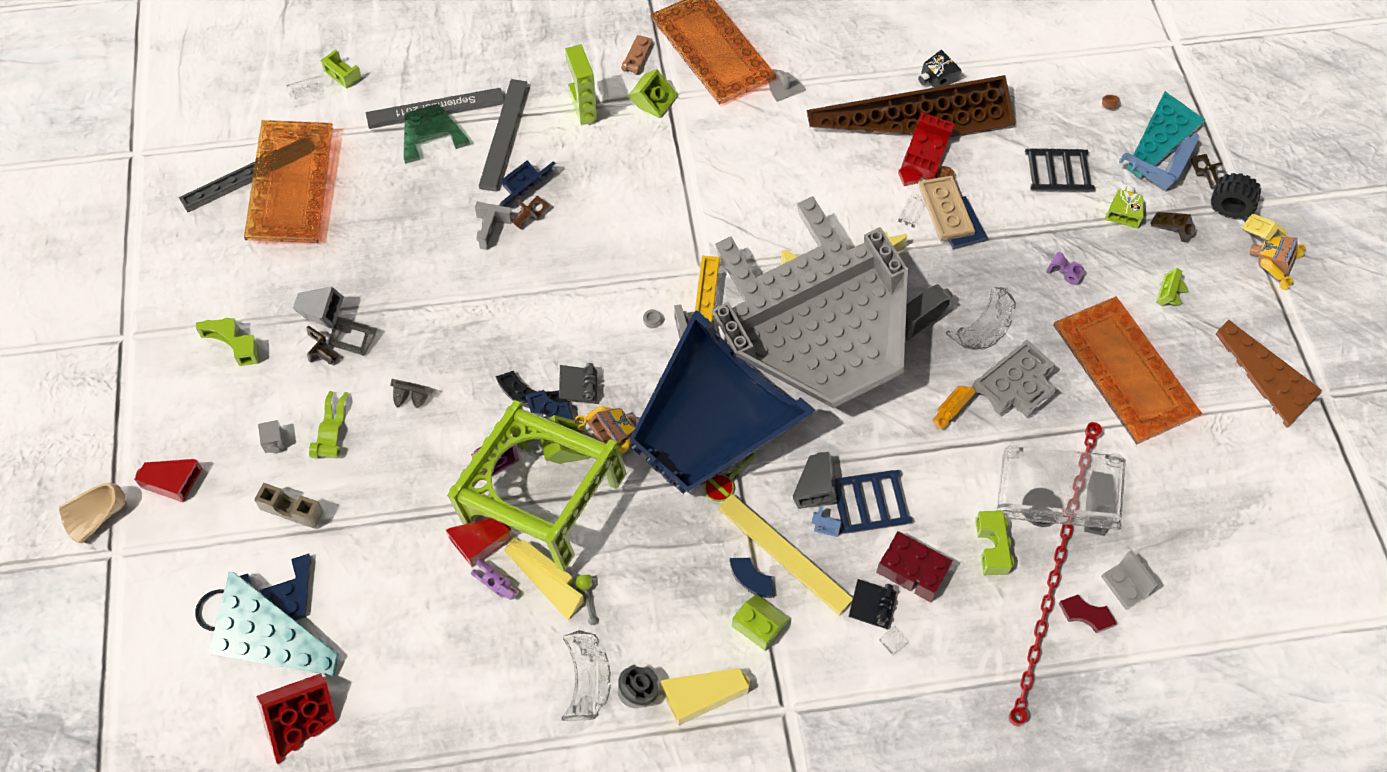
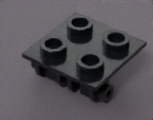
(873, 603)

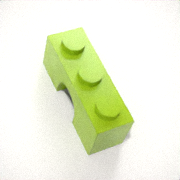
(994, 526)

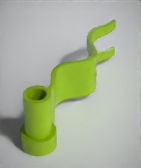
(328, 429)

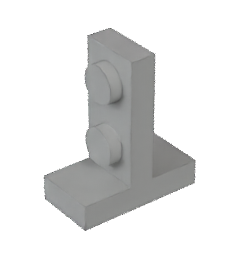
(490, 216)

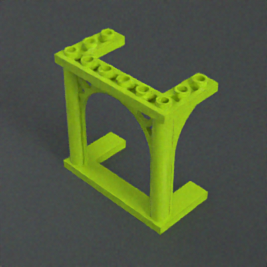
(525, 426)

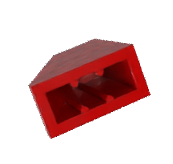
(169, 477)
(479, 538)

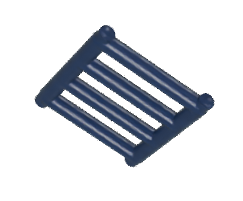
(865, 524)

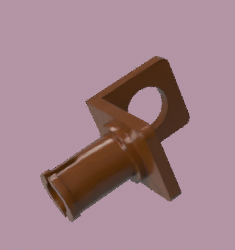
(527, 211)

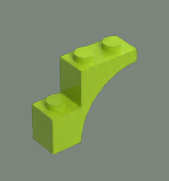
(227, 330)

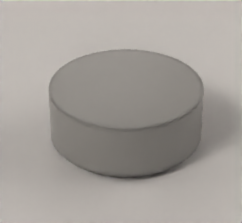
(652, 318)

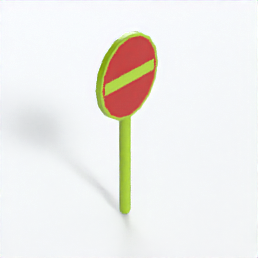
(721, 486)

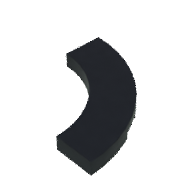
(517, 390)

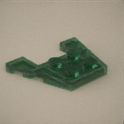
(426, 125)

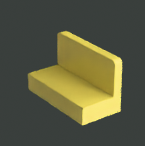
(1262, 227)

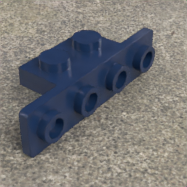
(521, 178)

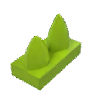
(1171, 284)

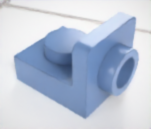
(827, 525)

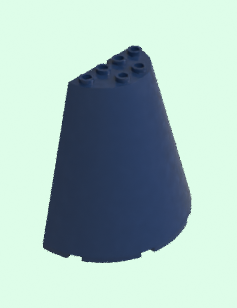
(710, 410)

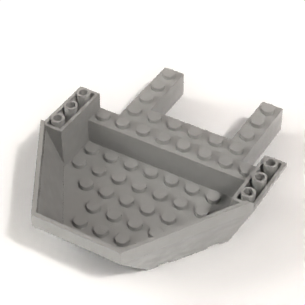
(824, 318)

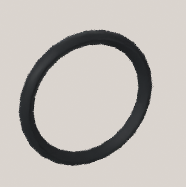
(197, 609)

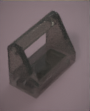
(341, 322)

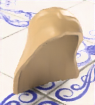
(90, 509)

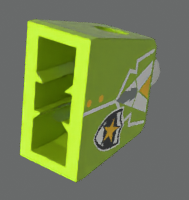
(1126, 208)

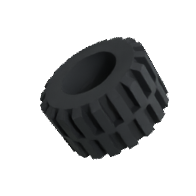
(1236, 195)

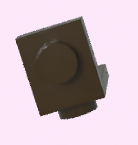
(1181, 221)

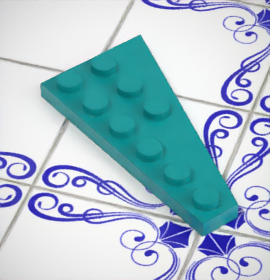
(1165, 131)

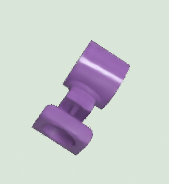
(1072, 272)

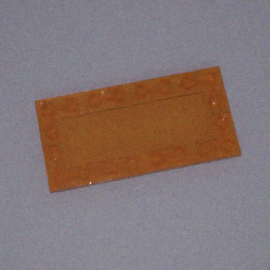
(713, 48)
(289, 181)
(1127, 370)

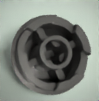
(637, 686)

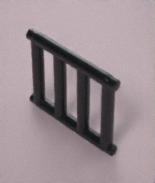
(1065, 153)

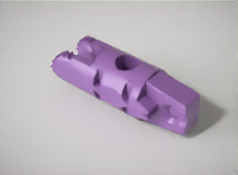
(495, 580)

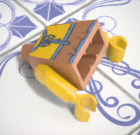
(1277, 257)
(610, 424)

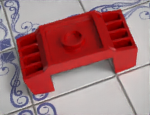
(927, 146)

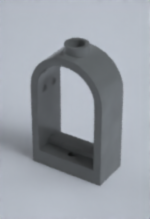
(926, 309)

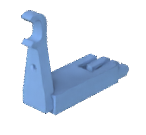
(1167, 177)

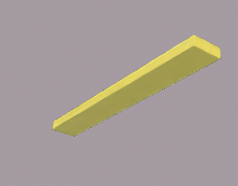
(785, 554)

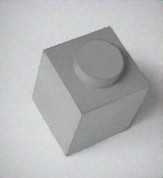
(271, 436)

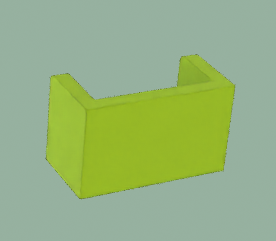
(339, 70)

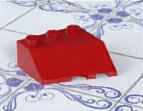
(295, 714)

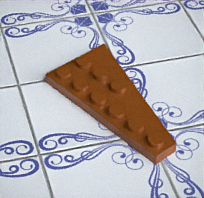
(1273, 378)

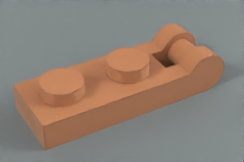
(637, 54)

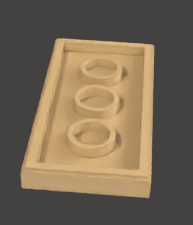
(946, 208)

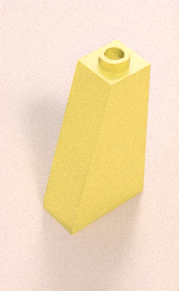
(703, 692)

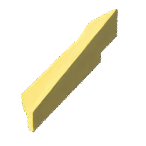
(544, 574)

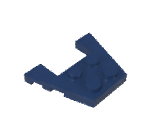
(292, 594)

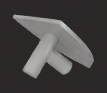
(785, 85)

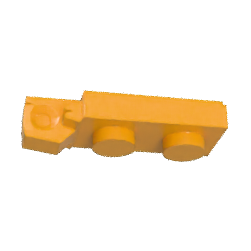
(952, 405)

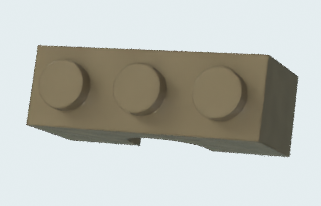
(300, 510)

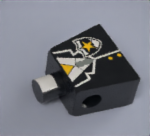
(940, 70)

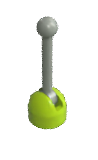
(584, 583)

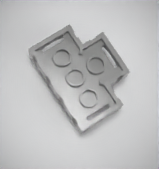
(1017, 380)

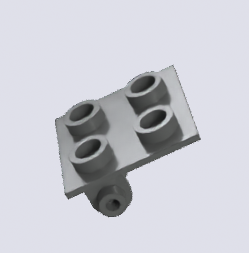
(578, 383)

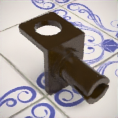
(1209, 170)
(319, 348)

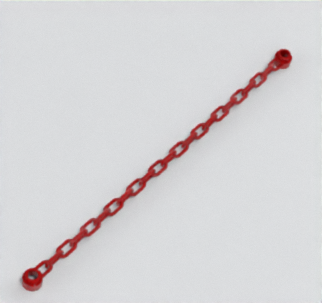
(1097, 429)

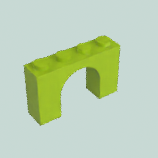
(583, 88)

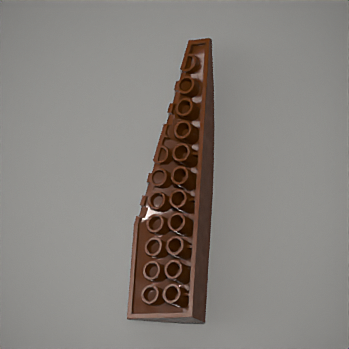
(970, 105)

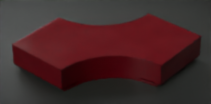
(1078, 610)

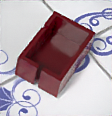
(911, 562)

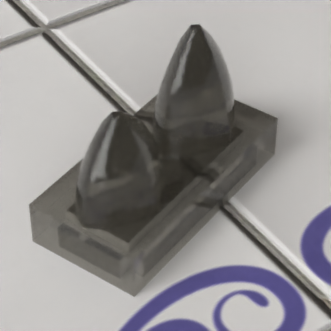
(401, 390)

